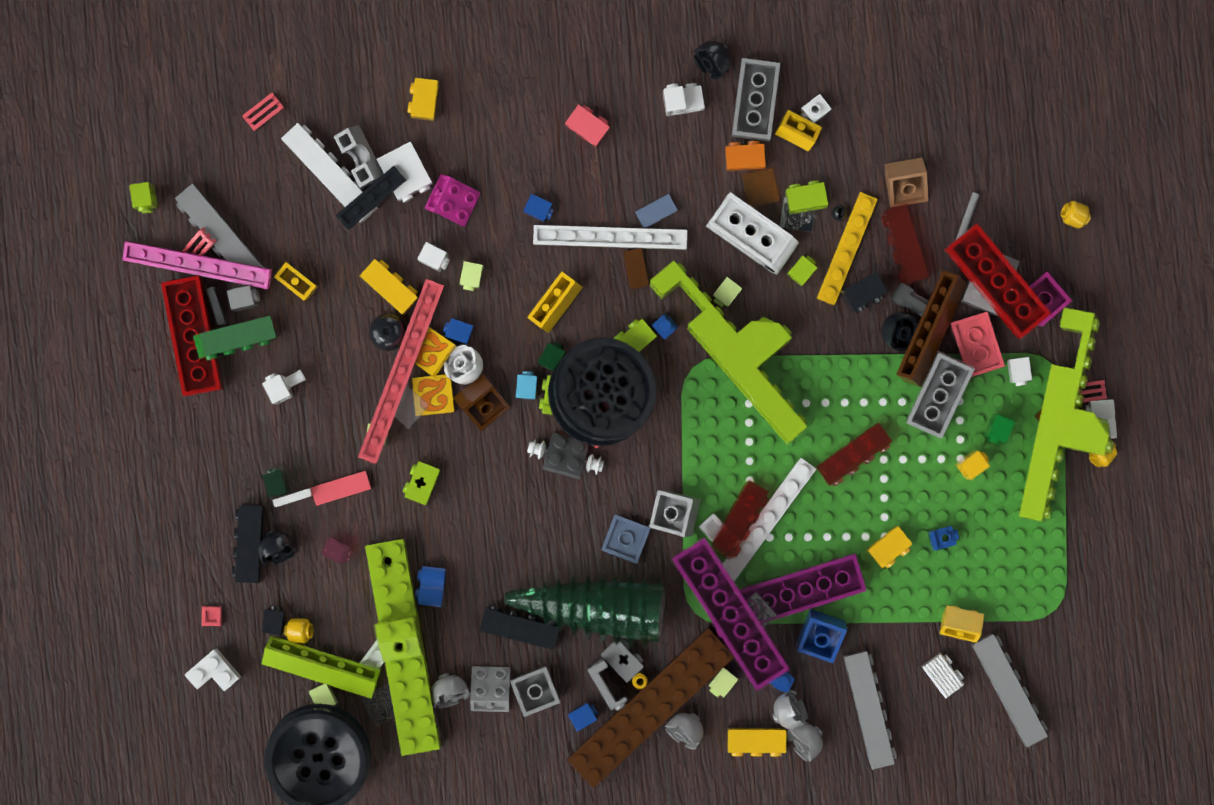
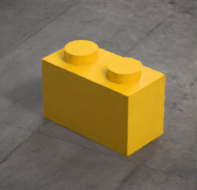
(424, 99)
(798, 130)
(296, 282)
(973, 464)
(889, 547)
(961, 623)

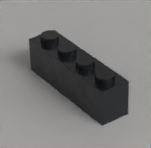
(248, 537)
(518, 628)

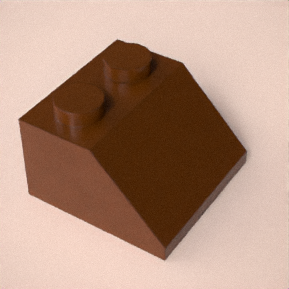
(481, 402)

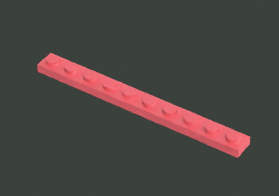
(400, 371)

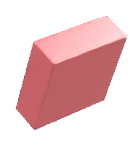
(211, 616)

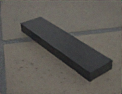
(371, 198)

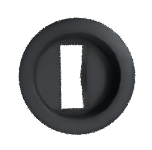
(835, 213)

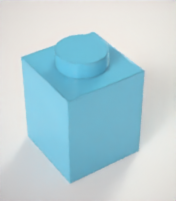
(526, 385)

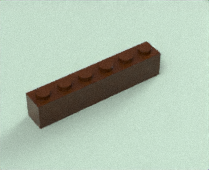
(931, 328)

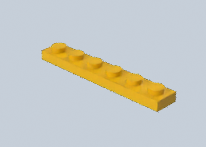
(847, 248)

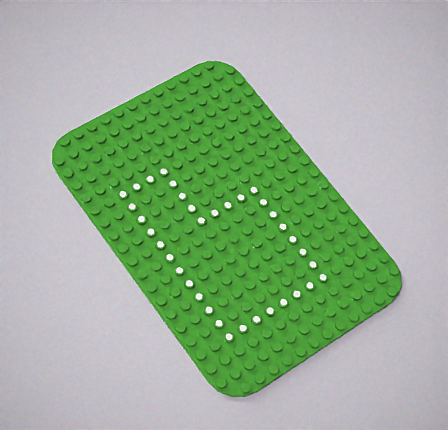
(1000, 563)

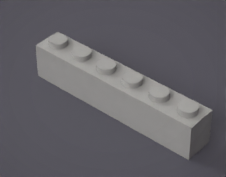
(204, 215)
(1009, 689)
(868, 709)

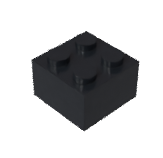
(863, 292)

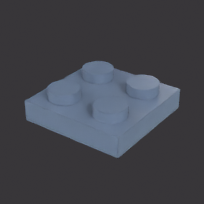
(625, 539)

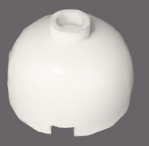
(464, 365)

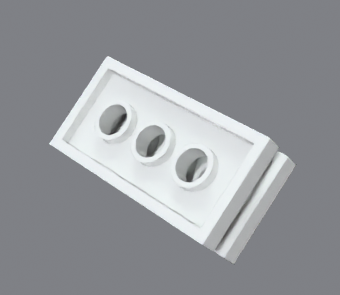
(780, 242)

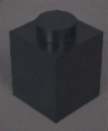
(273, 620)

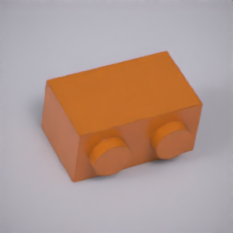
(745, 156)

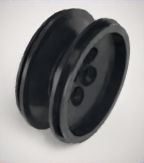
(582, 417)
(285, 767)

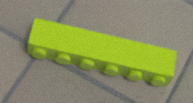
(320, 666)

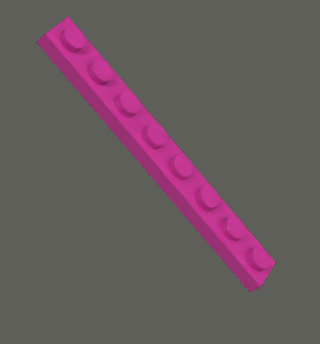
(197, 264)

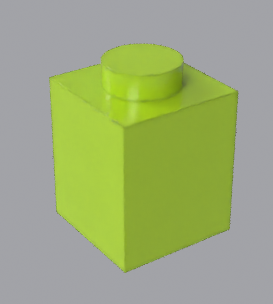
(802, 270)

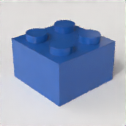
(821, 636)

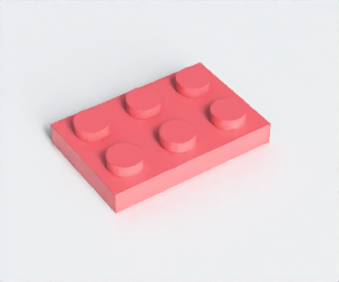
(977, 343)

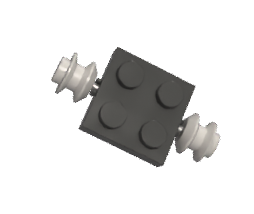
(565, 456)

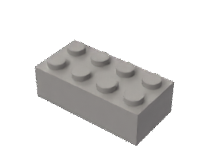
(755, 99)
(940, 394)

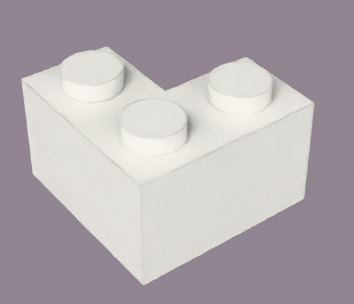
(683, 100)
(214, 667)

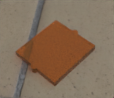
(760, 187)

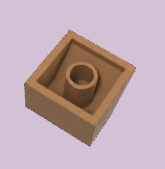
(906, 182)

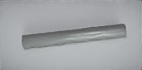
(968, 214)

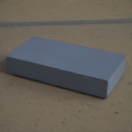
(656, 211)

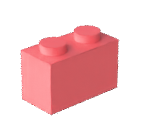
(587, 125)

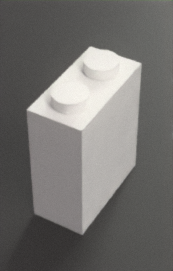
(412, 169)

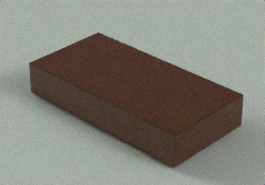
(635, 268)

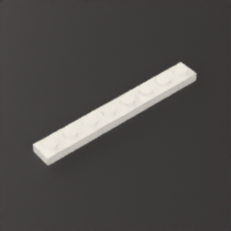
(610, 237)
(770, 516)

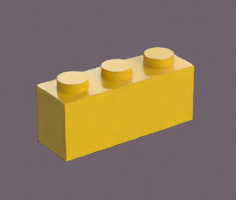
(389, 286)
(555, 302)
(756, 741)

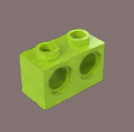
(143, 197)

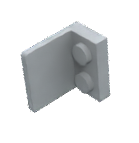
(490, 689)

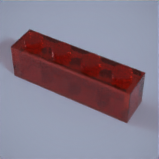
(905, 245)
(853, 454)
(739, 520)

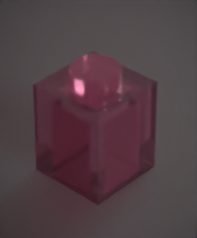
(336, 550)

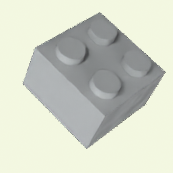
(674, 513)
(535, 691)

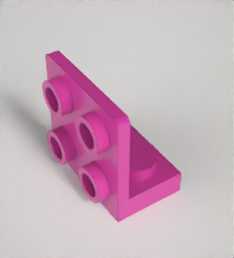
(452, 200)

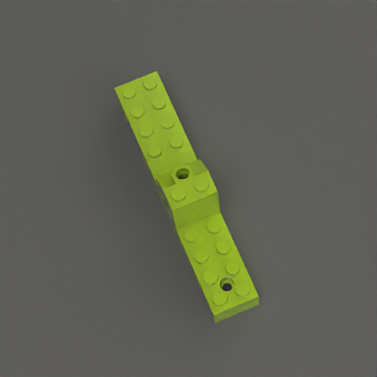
(738, 353)
(1062, 423)
(406, 666)

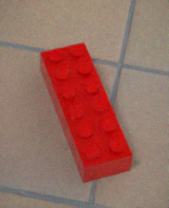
(997, 281)
(188, 317)

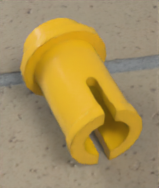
(639, 685)

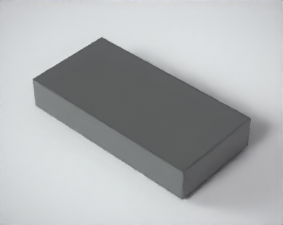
(216, 306)

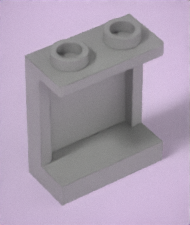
(594, 671)

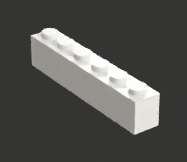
(323, 165)

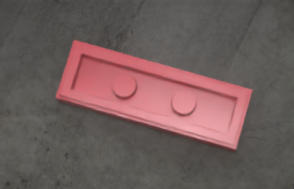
(341, 488)

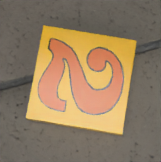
(434, 352)
(436, 392)

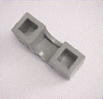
(355, 144)

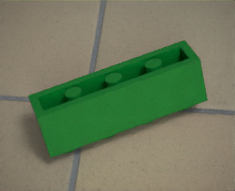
(234, 337)

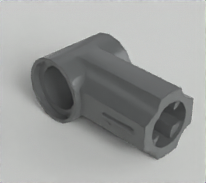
(908, 298)

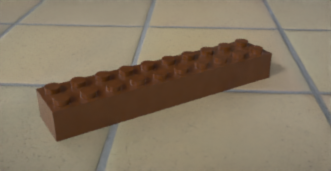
(650, 707)

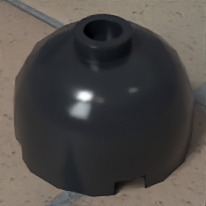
(713, 58)
(898, 330)
(387, 332)
(276, 548)

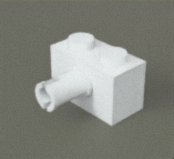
(279, 387)

